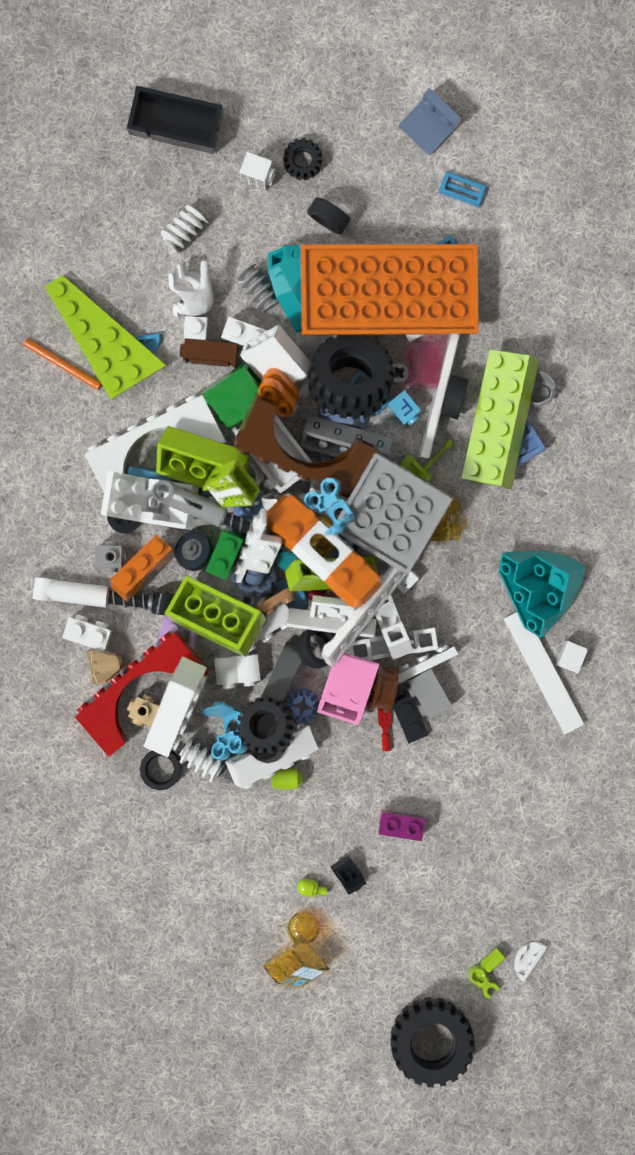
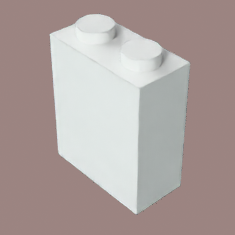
(277, 351)

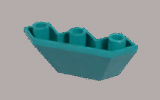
(286, 281)
(540, 586)

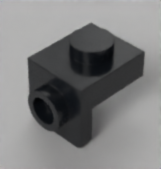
(348, 874)

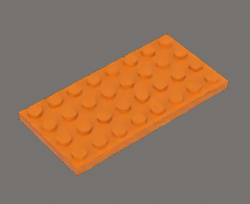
(389, 289)

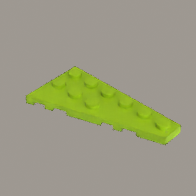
(109, 348)

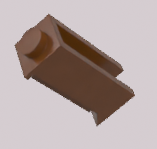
(209, 353)

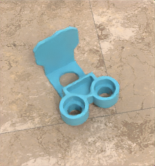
(328, 503)
(230, 741)

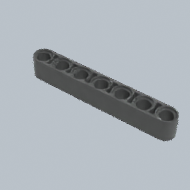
(276, 689)

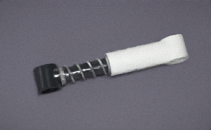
(97, 595)

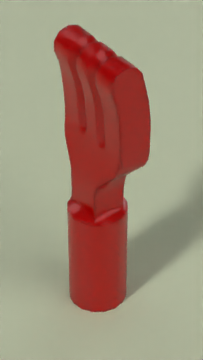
(384, 721)

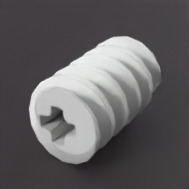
(183, 228)
(201, 760)

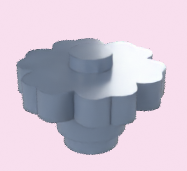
(255, 583)

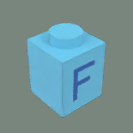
(404, 409)

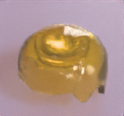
(303, 924)

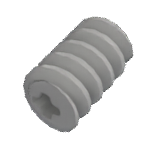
(258, 288)

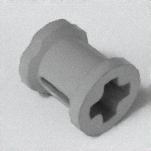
(399, 366)

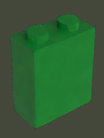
(233, 394)
(226, 553)

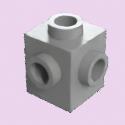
(102, 556)

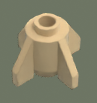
(103, 665)

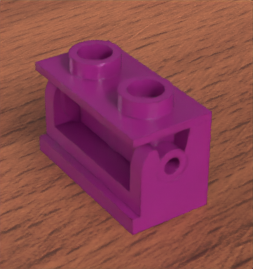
(401, 825)

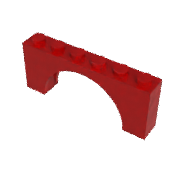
(101, 715)

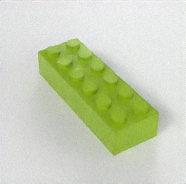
(500, 419)

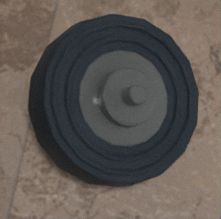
(193, 551)

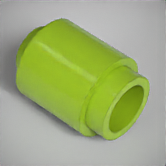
(287, 779)

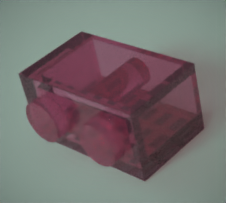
(423, 366)

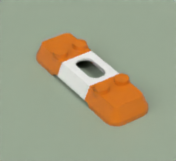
(347, 576)

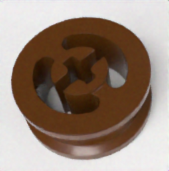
(383, 689)

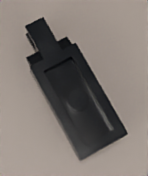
(408, 716)

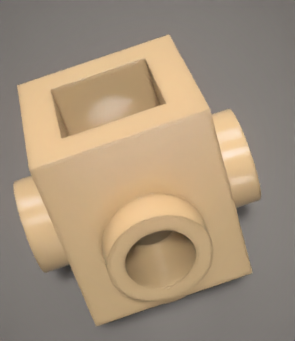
(135, 710)

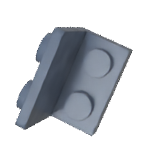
(430, 122)

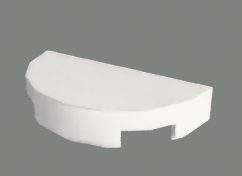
(527, 958)

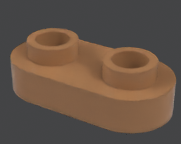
(269, 605)

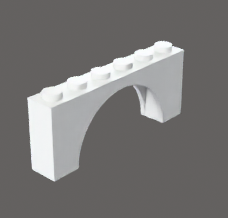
(190, 417)

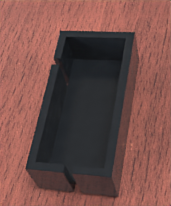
(175, 119)

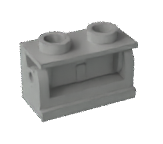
(429, 694)

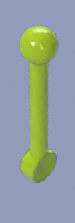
(448, 444)

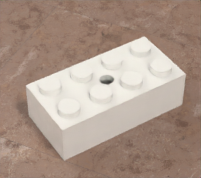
(176, 707)

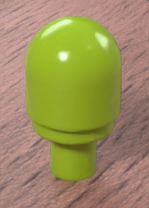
(310, 888)

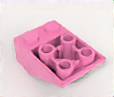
(348, 688)

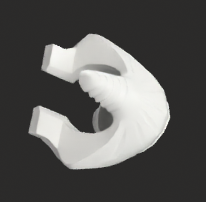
(194, 301)

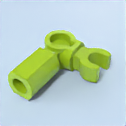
(478, 974)

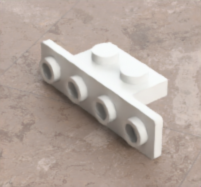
(259, 549)
(326, 615)

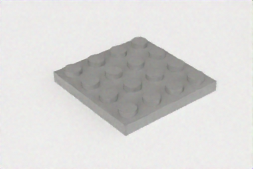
(394, 513)

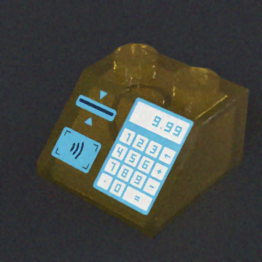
(295, 964)

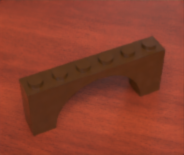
(258, 438)

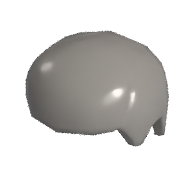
(547, 389)

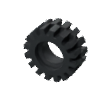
(299, 146)

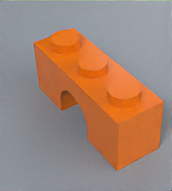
(132, 574)

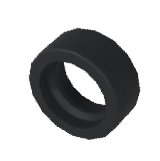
(328, 215)
(454, 397)
(304, 649)
(156, 784)

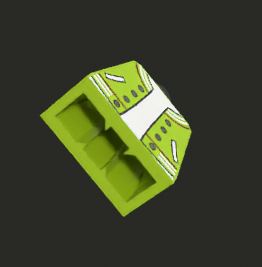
(231, 485)

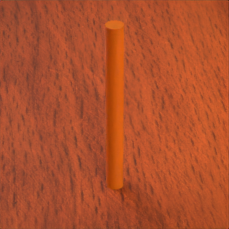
(62, 364)

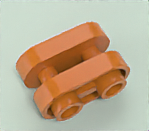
(281, 390)

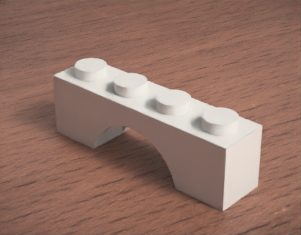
(377, 648)
(247, 770)

